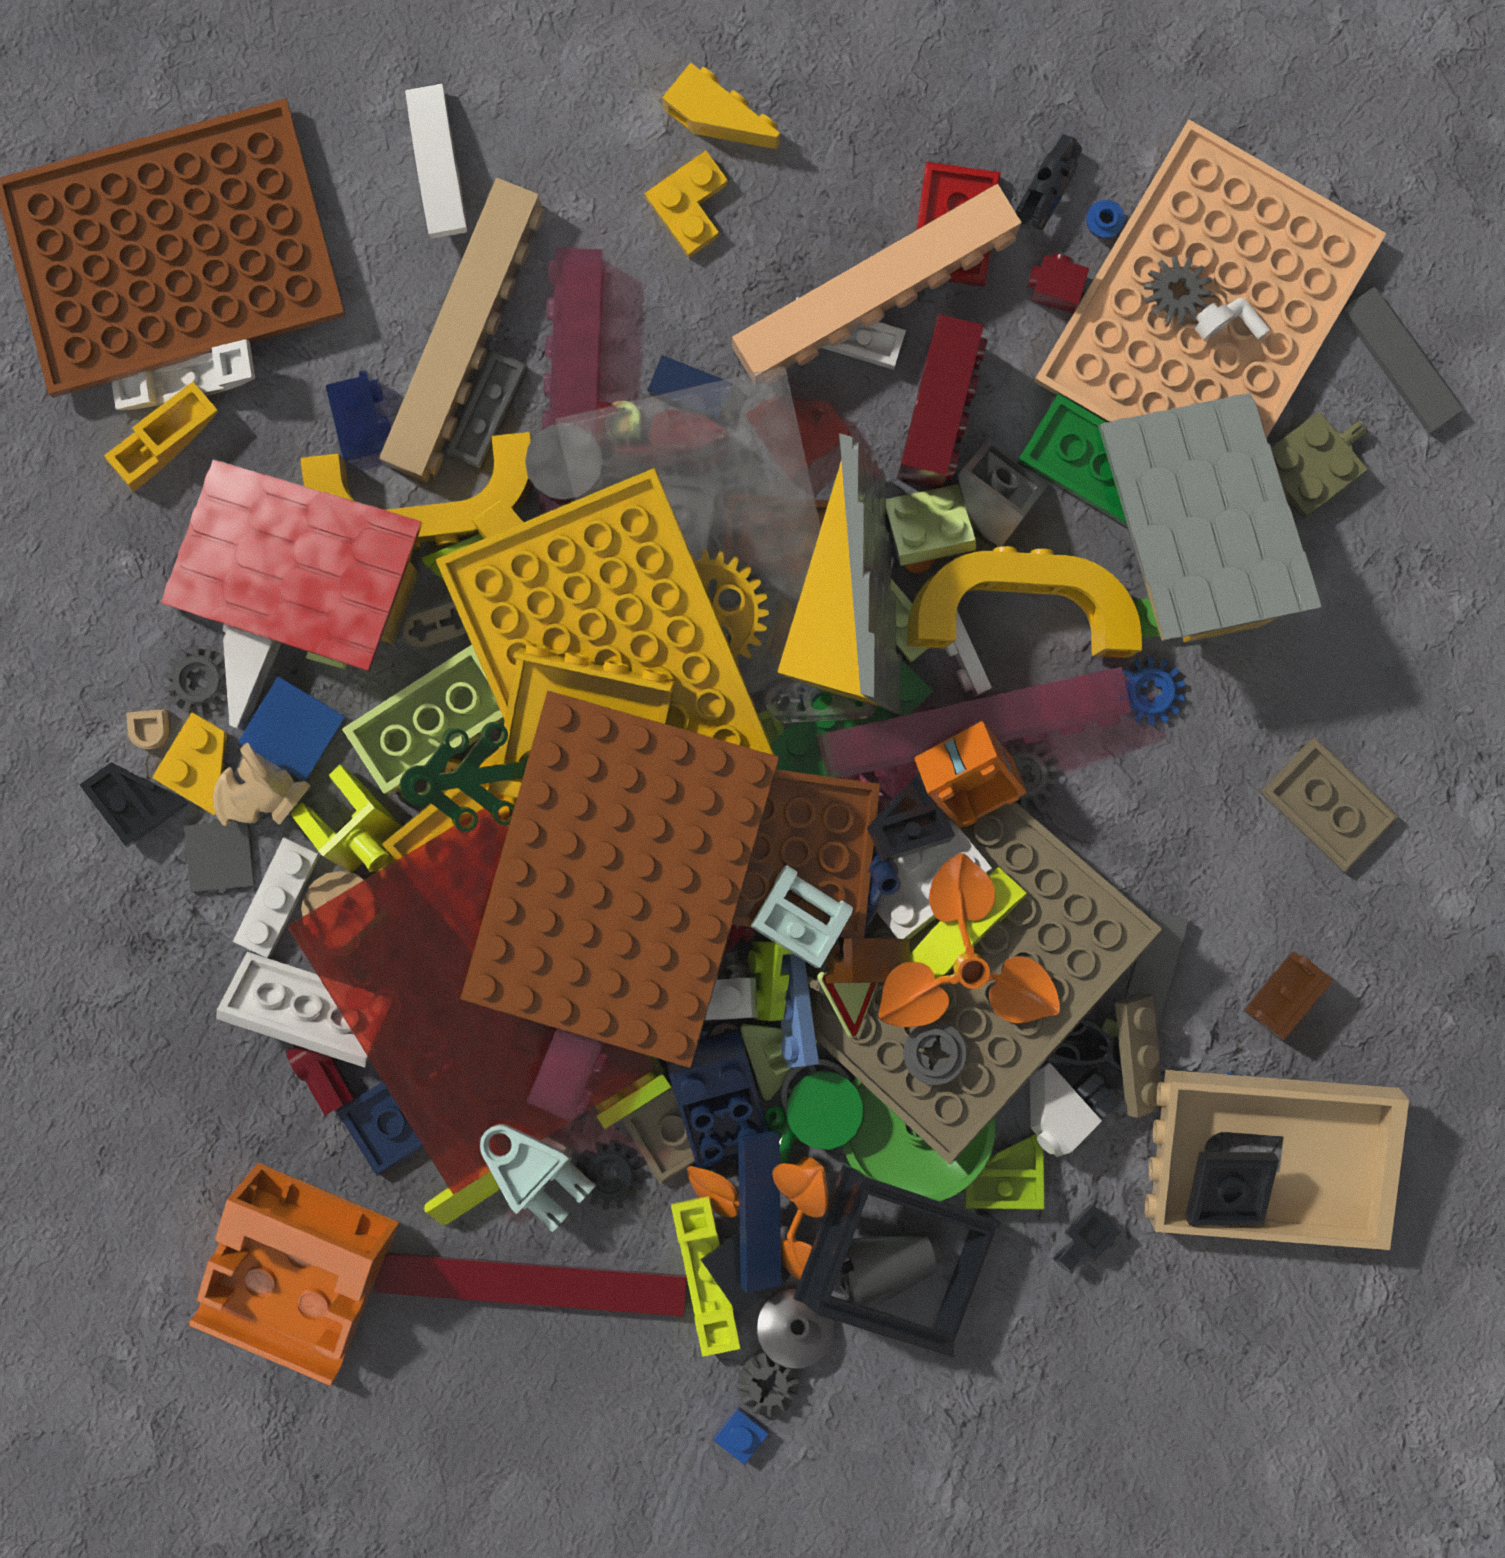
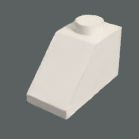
(1058, 1112)

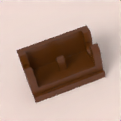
(866, 959)
(1288, 995)

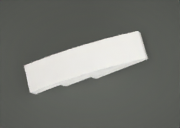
(436, 161)

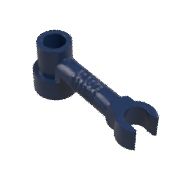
(884, 882)

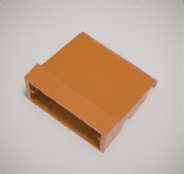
(292, 1272)

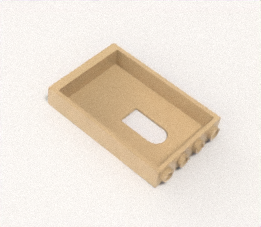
(1335, 1161)

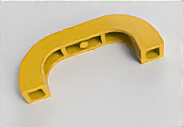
(441, 521)
(1094, 589)

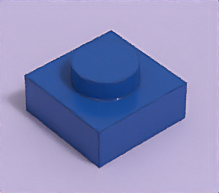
(741, 1435)

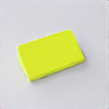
(447, 1207)

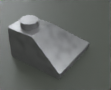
(998, 491)

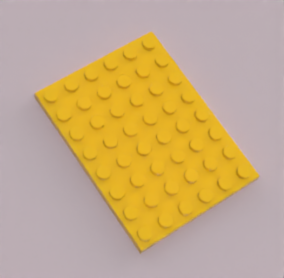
(610, 585)

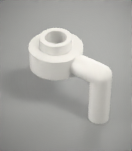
(1216, 318)

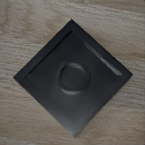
(1231, 1188)

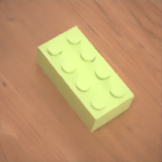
(413, 721)

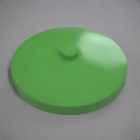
(899, 1156)

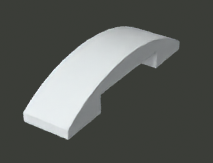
(212, 373)

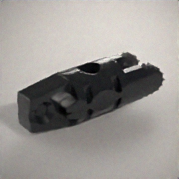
(1049, 183)

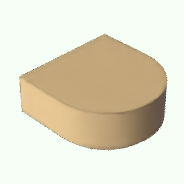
(148, 728)

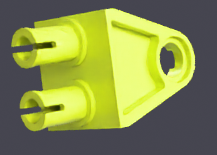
(361, 837)

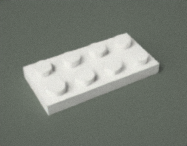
(288, 1007)

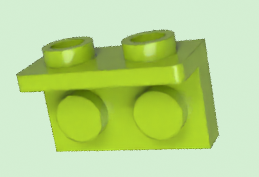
(634, 1095)

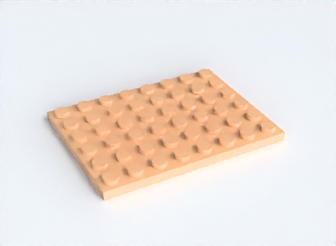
(1258, 242)

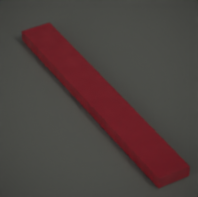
(532, 1284)

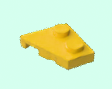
(195, 761)

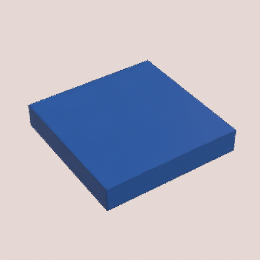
(291, 729)

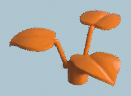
(913, 994)
(800, 1183)

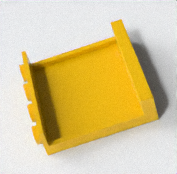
(605, 685)

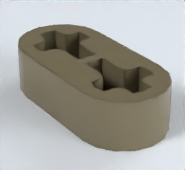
(429, 618)

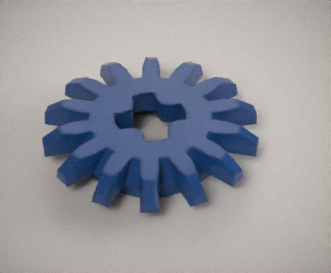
(1162, 680)

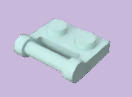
(796, 928)

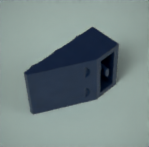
(717, 1099)

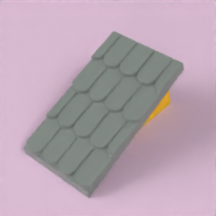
(1209, 518)
(846, 609)

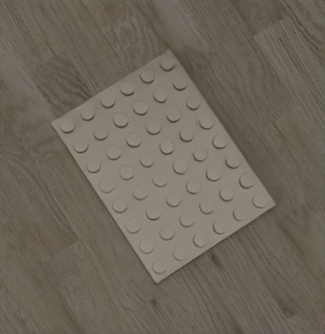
(1066, 923)

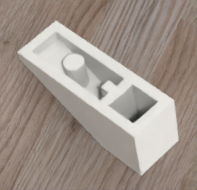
(247, 668)

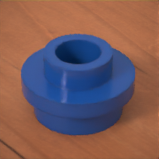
(1102, 229)

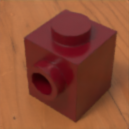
(1058, 282)

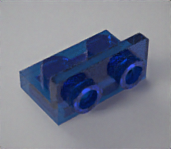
(358, 416)

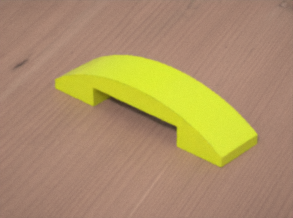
(945, 942)
(712, 1310)

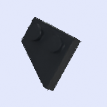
(130, 802)
(910, 823)

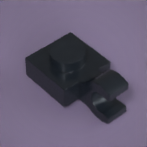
(1090, 1235)

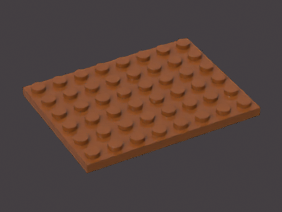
(169, 247)
(620, 878)

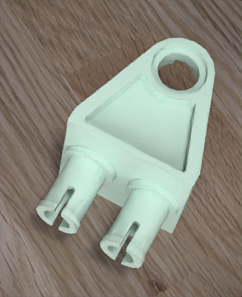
(527, 1169)

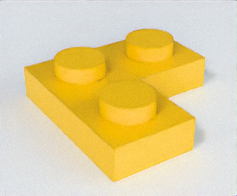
(679, 200)

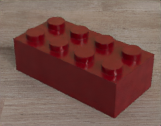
(939, 405)

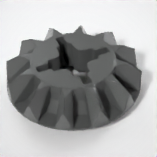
(926, 1037)
(750, 1391)

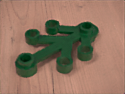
(466, 777)

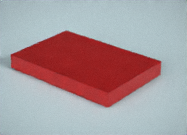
(946, 189)

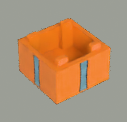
(970, 775)

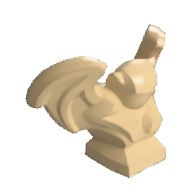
(262, 791)

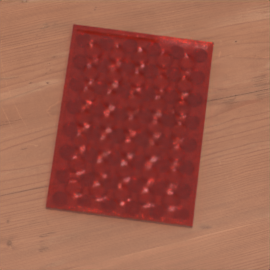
(397, 970)

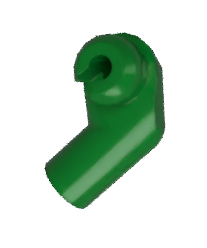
(777, 1122)

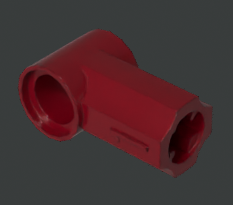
(321, 1076)

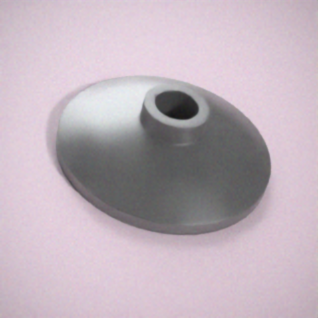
(779, 1341)

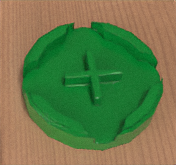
(825, 1111)

